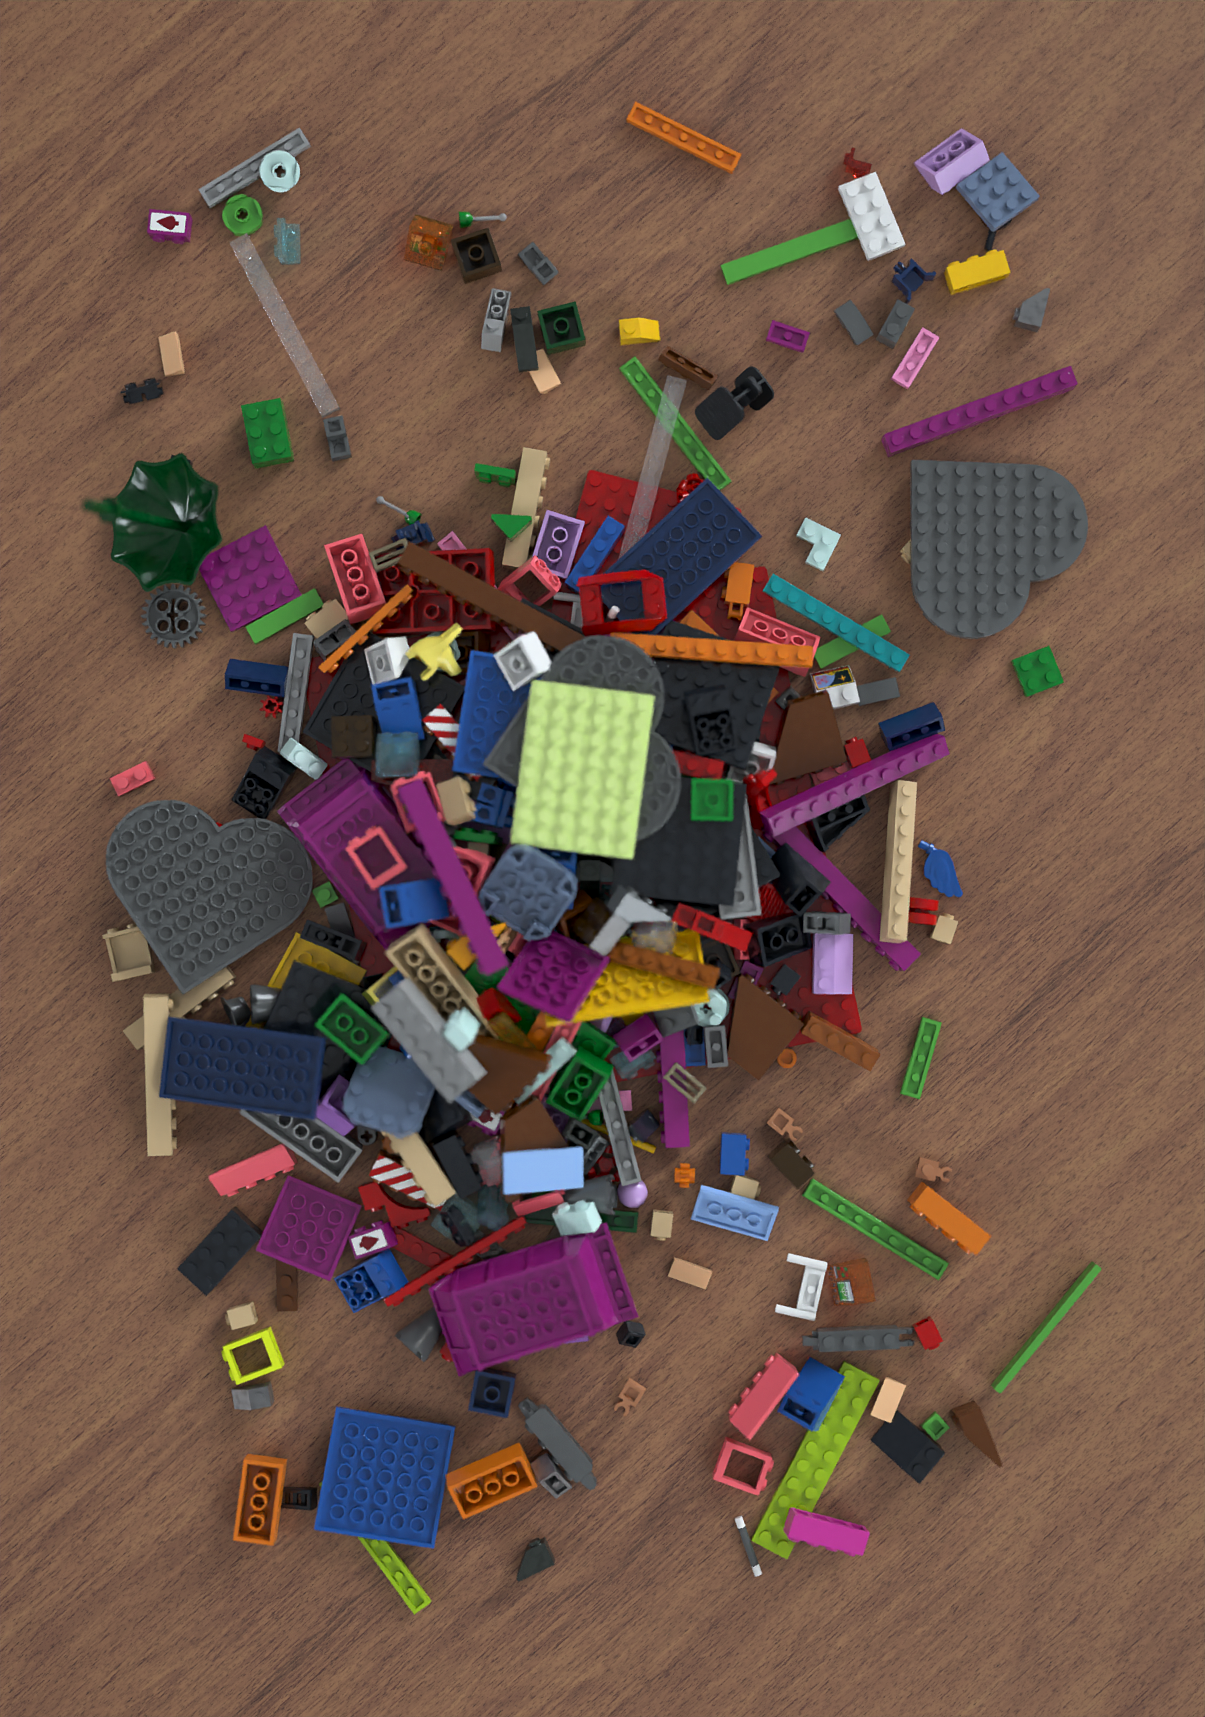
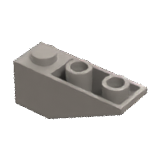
(495, 320)

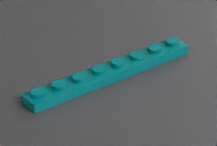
(836, 623)

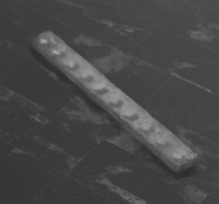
(284, 325)
(654, 462)

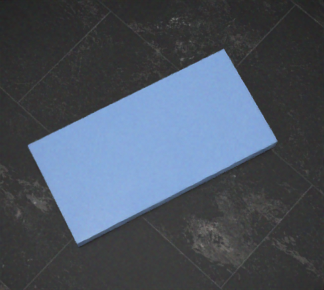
(542, 1170)
(734, 1213)

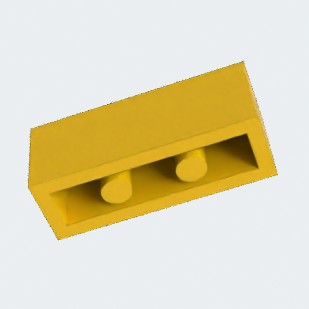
(976, 271)

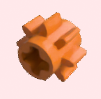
(684, 1175)

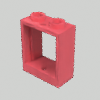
(541, 571)
(433, 793)
(389, 874)
(538, 1203)
(724, 1456)

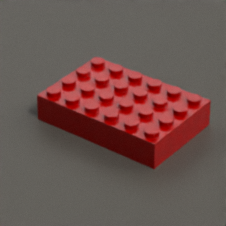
(429, 609)

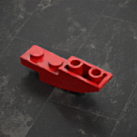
(712, 927)

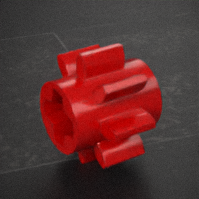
(266, 704)

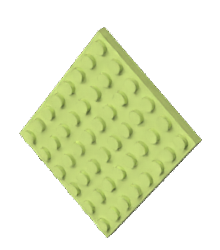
(582, 769)

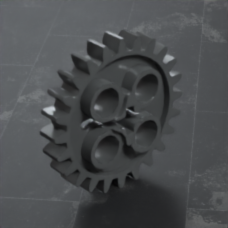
(191, 615)

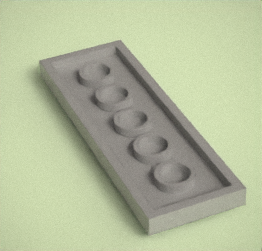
(746, 891)

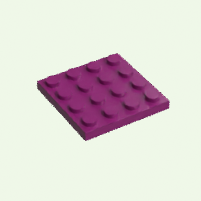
(249, 578)
(554, 975)
(308, 1228)

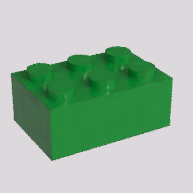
(267, 433)
(352, 1029)
(579, 1084)

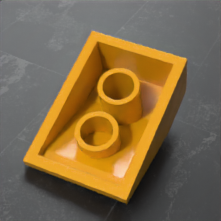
(460, 953)

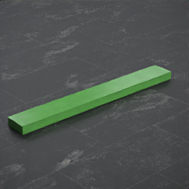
(789, 252)
(682, 433)
(875, 1229)
(1046, 1327)

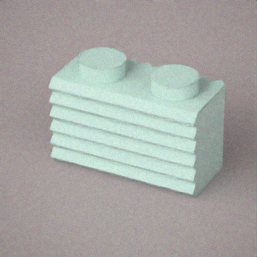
(303, 758)
(461, 1028)
(577, 1218)

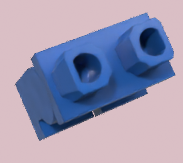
(496, 811)

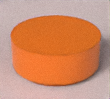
(787, 1058)

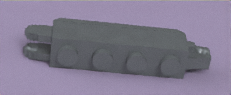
(858, 1338)
(559, 1442)

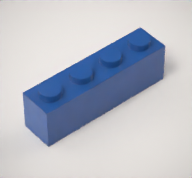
(596, 552)

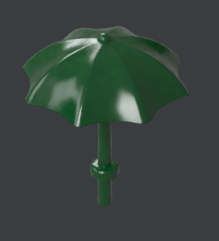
(162, 522)

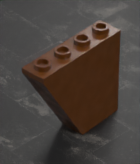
(807, 738)
(759, 1027)
(507, 1069)
(525, 1129)

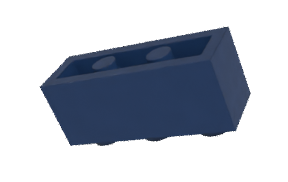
(256, 677)
(911, 726)

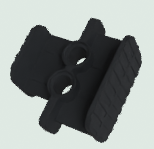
(725, 409)

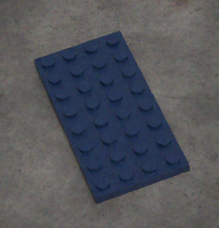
(686, 550)
(242, 1067)

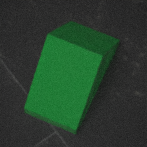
(511, 525)

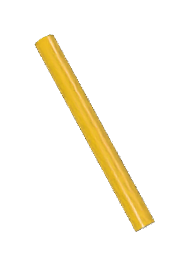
(645, 1146)

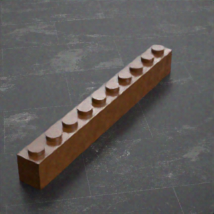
(485, 598)

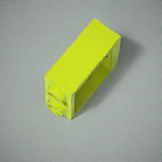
(271, 1347)

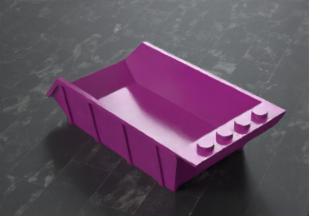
(338, 810)
(532, 1299)

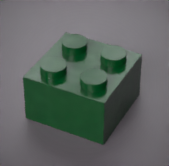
(561, 328)

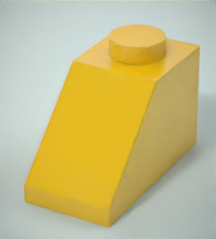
(638, 331)

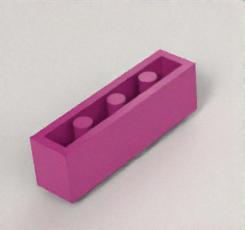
(826, 1531)

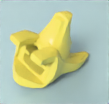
(437, 652)

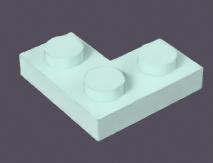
(822, 539)

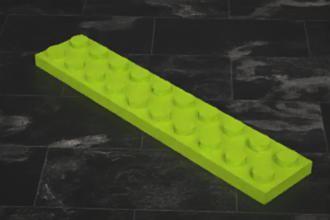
(815, 1459)

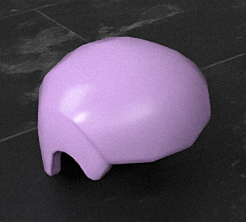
(633, 1194)

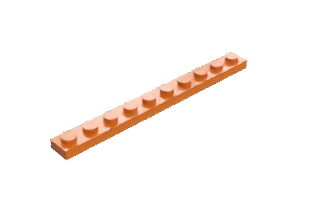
(722, 650)

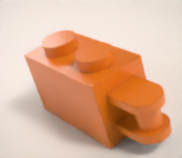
(738, 588)

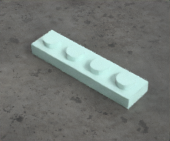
(561, 1052)

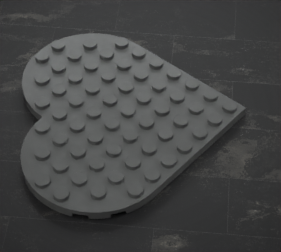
(985, 537)
(615, 666)
(205, 888)

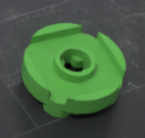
(247, 205)

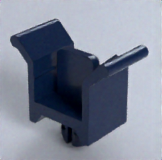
(910, 278)
(414, 533)

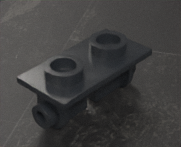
(134, 392)
(451, 1219)

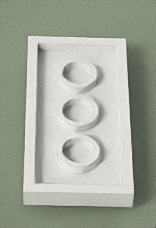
(871, 216)

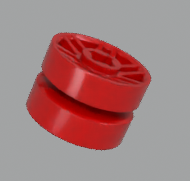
(919, 911)

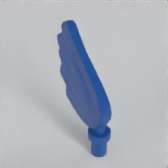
(940, 870)

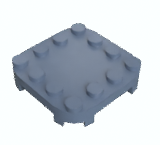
(528, 891)
(389, 1094)

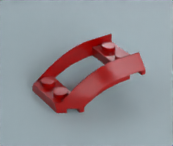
(593, 609)

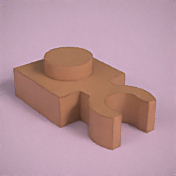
(782, 1123)
(929, 1169)
(631, 1394)

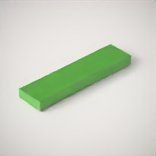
(285, 616)
(840, 648)
(920, 1058)

